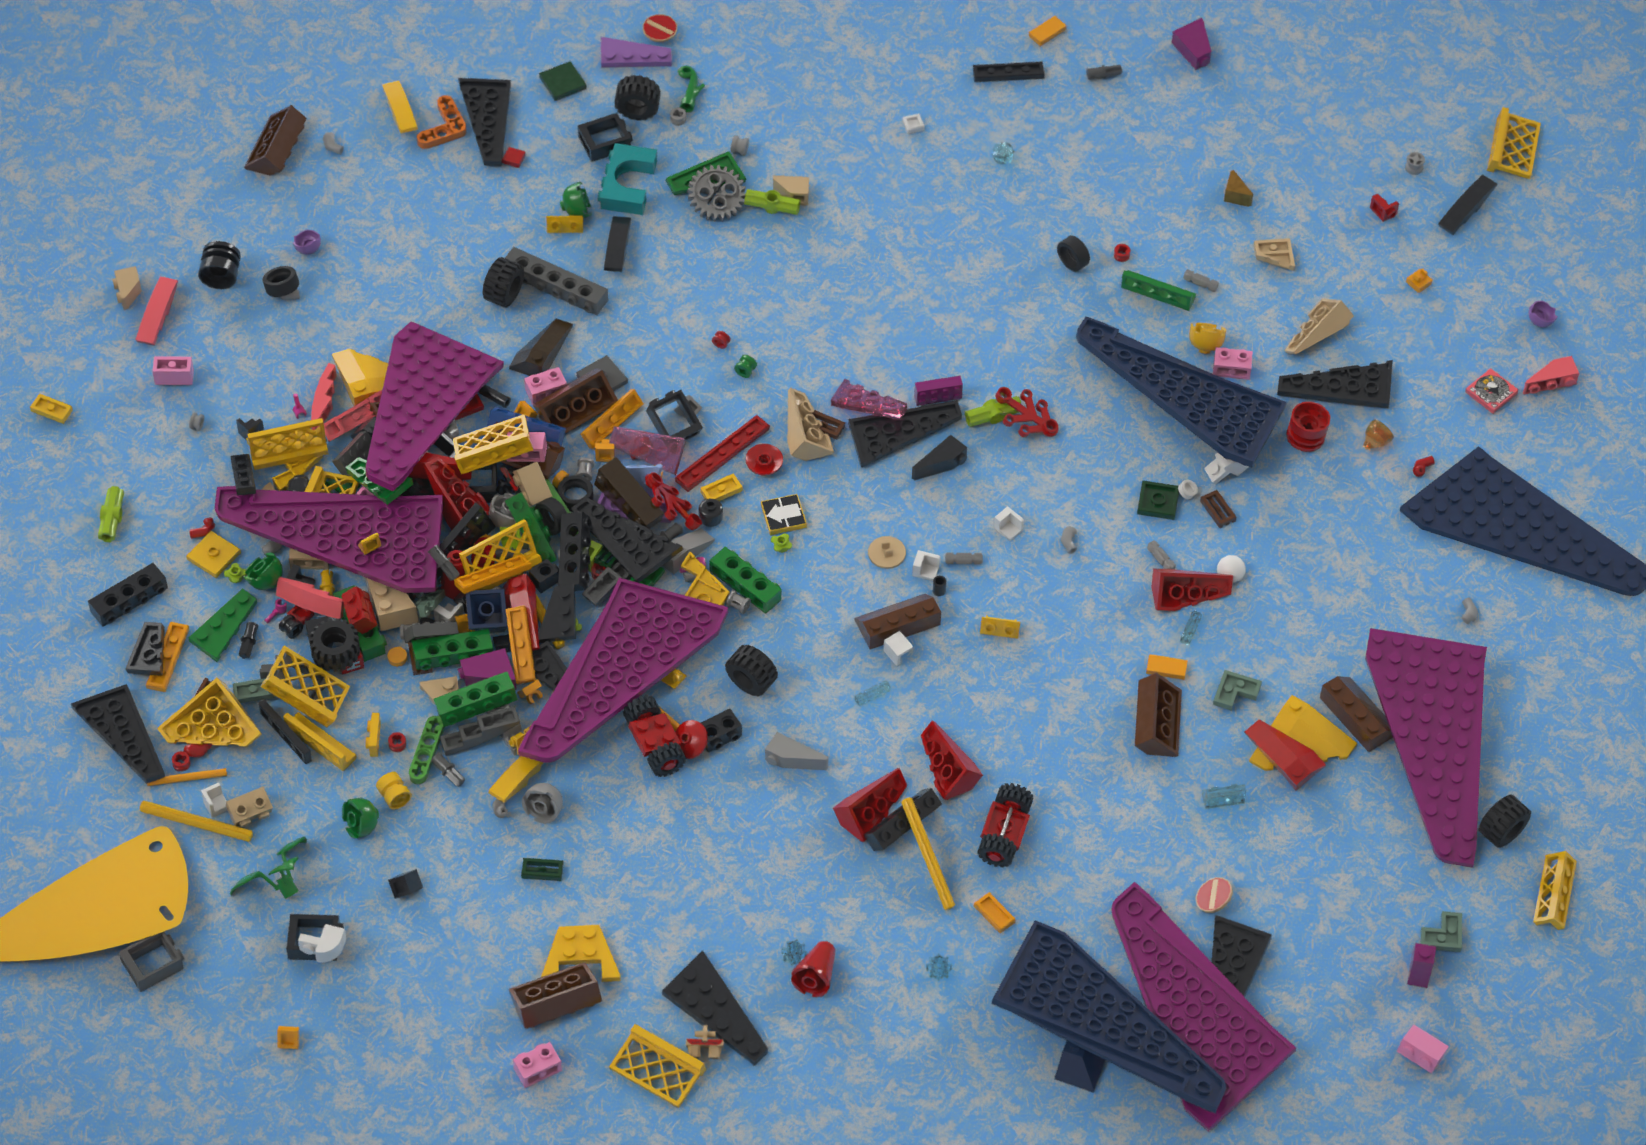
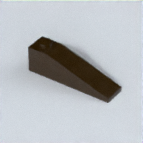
(542, 349)

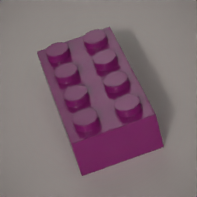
(938, 390)

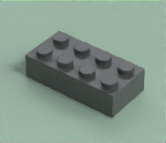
(356, 448)
(427, 630)

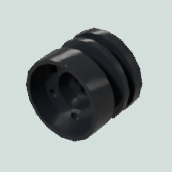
(219, 265)

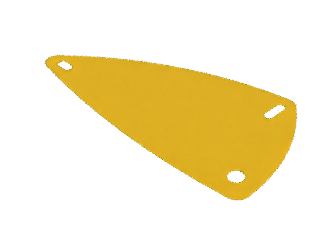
(101, 902)

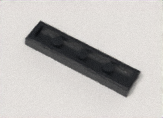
(1008, 71)
(243, 474)
(285, 731)

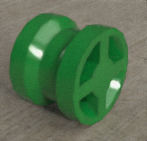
(745, 366)

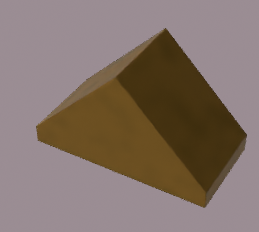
(1237, 191)

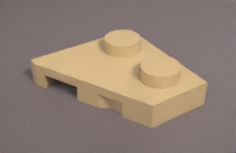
(1275, 252)
(439, 687)

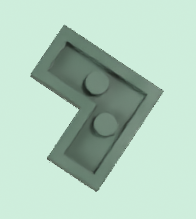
(1233, 685)
(1448, 937)

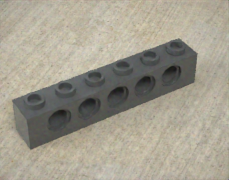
(560, 282)

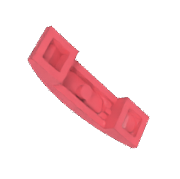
(351, 418)

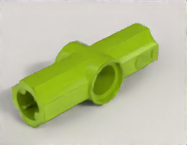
(772, 201)
(990, 412)
(111, 514)

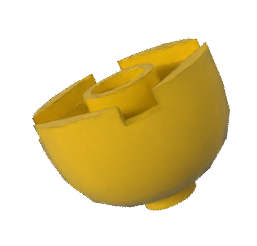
(1206, 337)

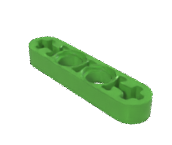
(423, 749)

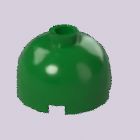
(575, 201)
(264, 572)
(360, 817)

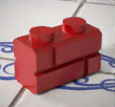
(359, 609)

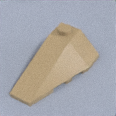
(1325, 319)
(804, 436)

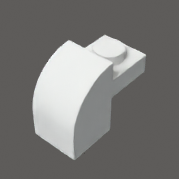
(1222, 467)
(327, 946)

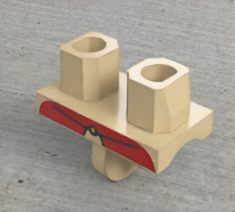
(694, 1045)

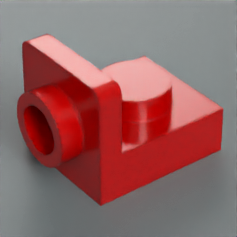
(1382, 209)

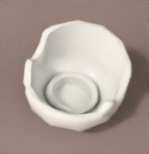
(1232, 566)

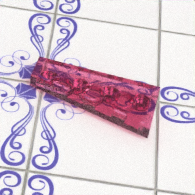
(860, 400)
(650, 447)

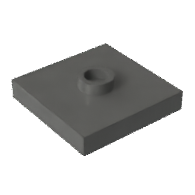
(612, 372)

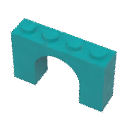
(623, 160)

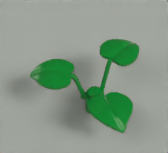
(285, 883)

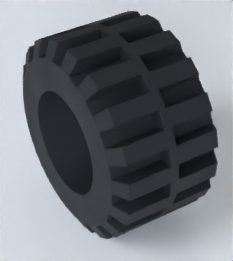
(637, 97)
(503, 282)
(337, 657)
(751, 670)
(1504, 821)

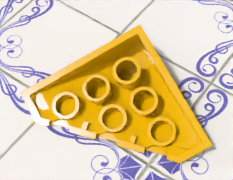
(360, 374)
(211, 718)
(1309, 728)

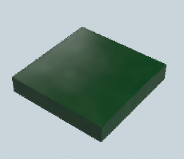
(562, 80)
(1158, 500)

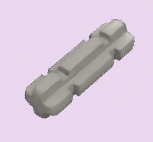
(1201, 280)
(1160, 555)
(964, 558)

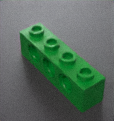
(745, 579)
(443, 645)
(369, 647)
(475, 699)

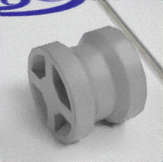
(739, 145)
(1414, 163)

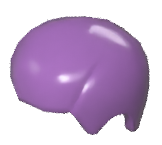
(307, 242)
(1542, 314)

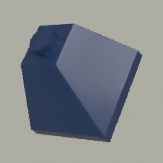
(486, 610)
(1079, 1067)

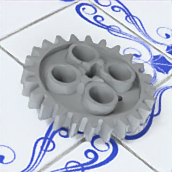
(730, 201)

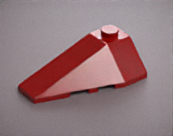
(456, 493)
(1182, 588)
(870, 804)

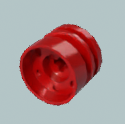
(1308, 426)

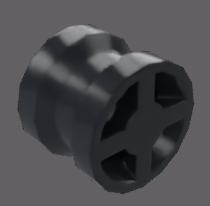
(291, 626)

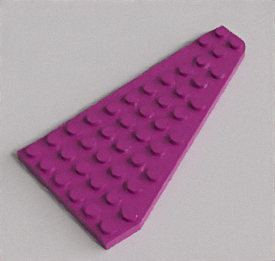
(422, 394)
(335, 523)
(627, 652)
(1435, 717)
(1197, 1002)

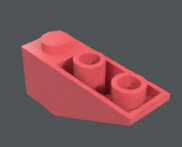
(1556, 374)

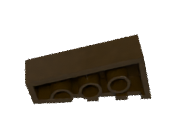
(627, 494)

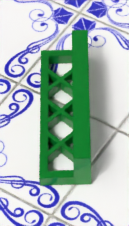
(1157, 290)

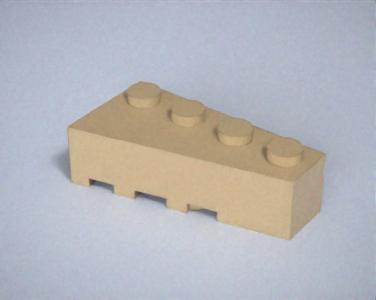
(391, 606)

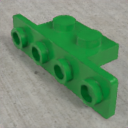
(540, 534)

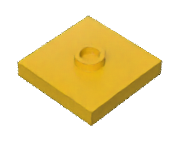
(213, 554)

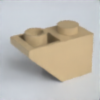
(792, 187)
(128, 284)

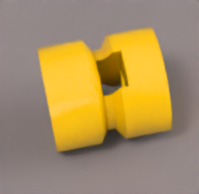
(393, 790)

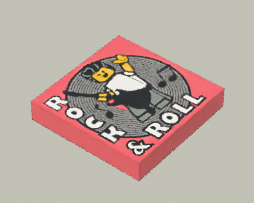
(1491, 391)

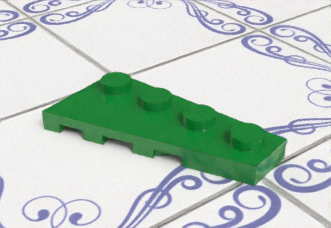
(680, 181)
(357, 470)
(223, 625)

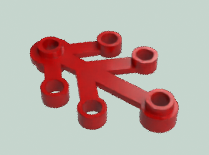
(1027, 414)
(671, 500)

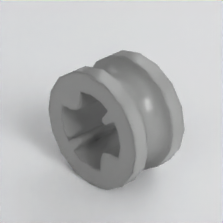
(682, 116)
(196, 421)

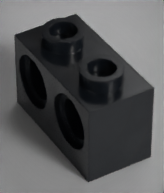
(717, 727)

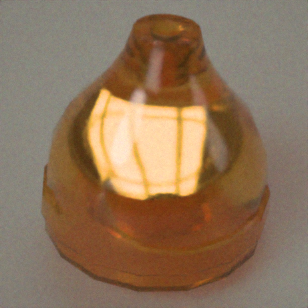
(1377, 435)

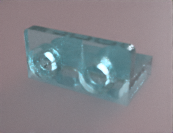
(1224, 796)

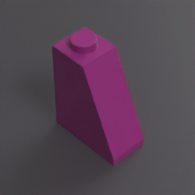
(1193, 43)
(485, 666)
(1421, 965)

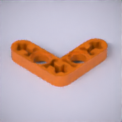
(449, 127)

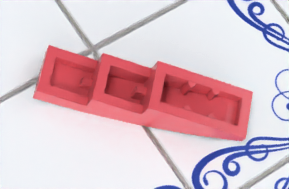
(156, 310)
(323, 395)
(307, 597)

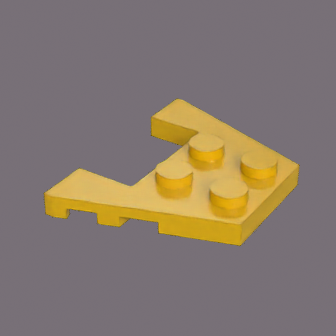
(294, 468)
(705, 585)
(581, 945)

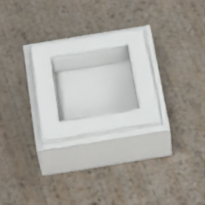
(913, 123)

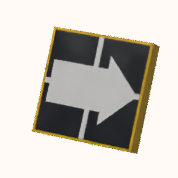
(783, 514)

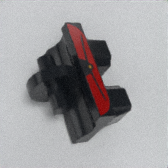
(508, 485)

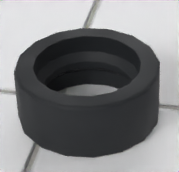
(1073, 253)
(288, 283)
(572, 482)
(555, 508)

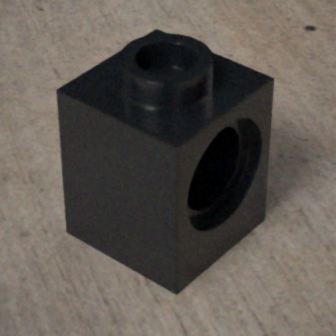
(544, 575)

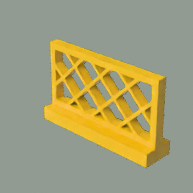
(1500, 136)
(499, 449)
(285, 452)
(320, 476)
(510, 532)
(300, 700)
(666, 1050)

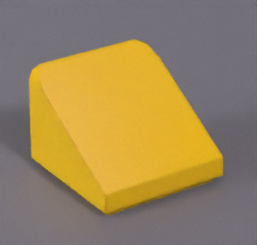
(370, 543)

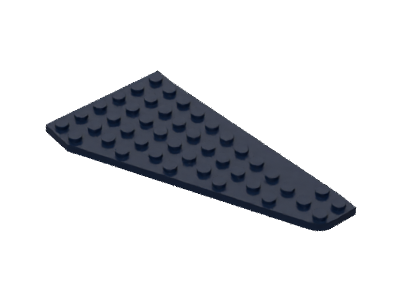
(1217, 411)
(1504, 514)
(1081, 1002)

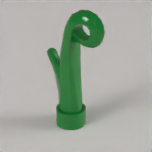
(692, 91)

